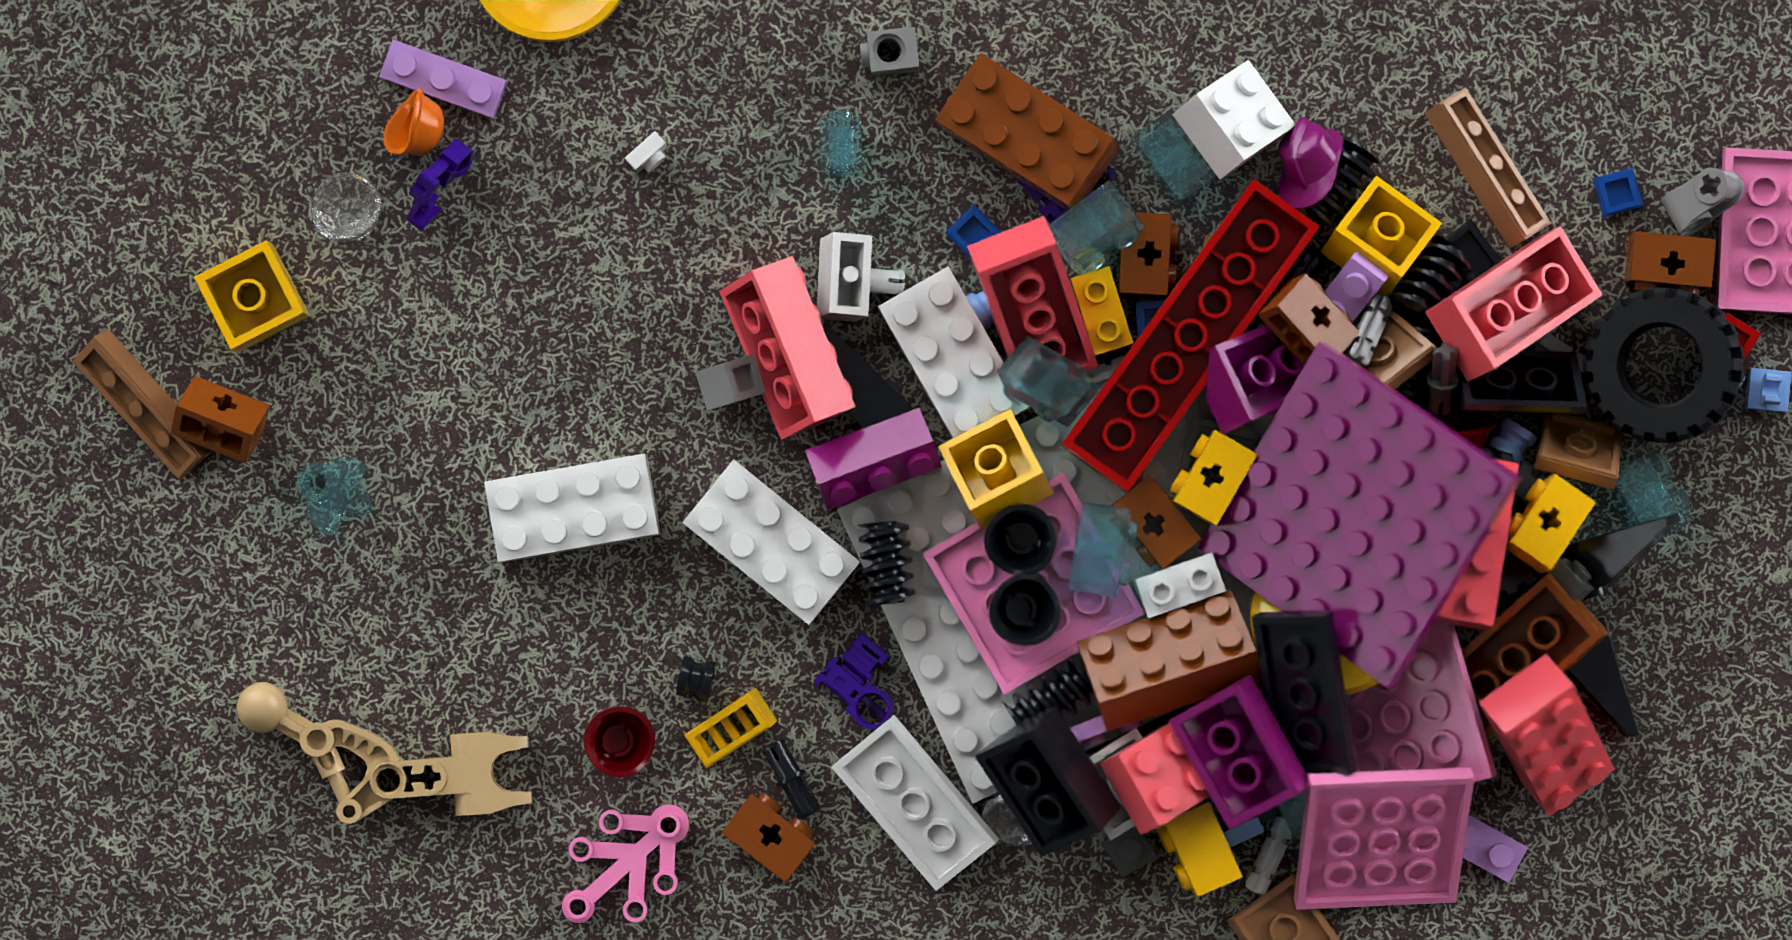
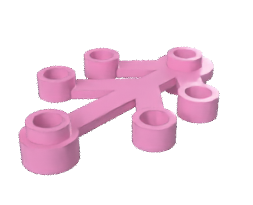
(630, 858)

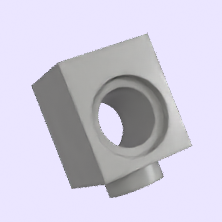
(902, 37)
(730, 382)

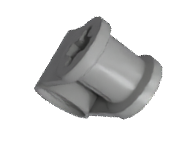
(1697, 201)

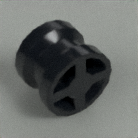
(696, 678)

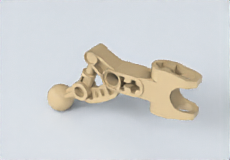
(465, 774)

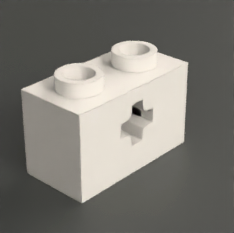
(1179, 585)

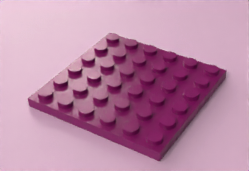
(1359, 512)

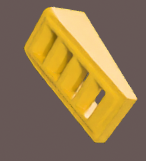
(758, 708)

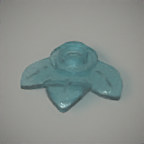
(340, 495)

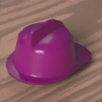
(1309, 163)

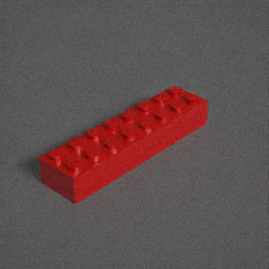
(1172, 354)

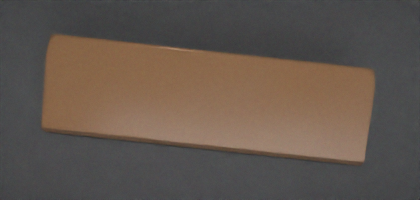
(1487, 167)
(138, 401)

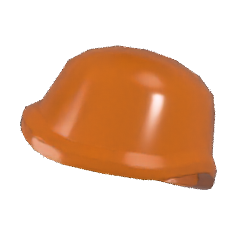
(414, 126)

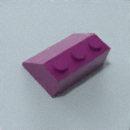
(1249, 378)
(873, 458)
(1240, 752)

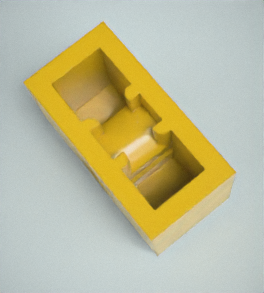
(1101, 311)
(1232, 463)
(1567, 512)

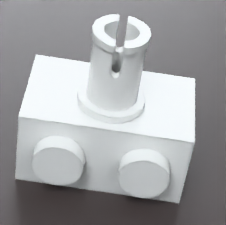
(848, 279)

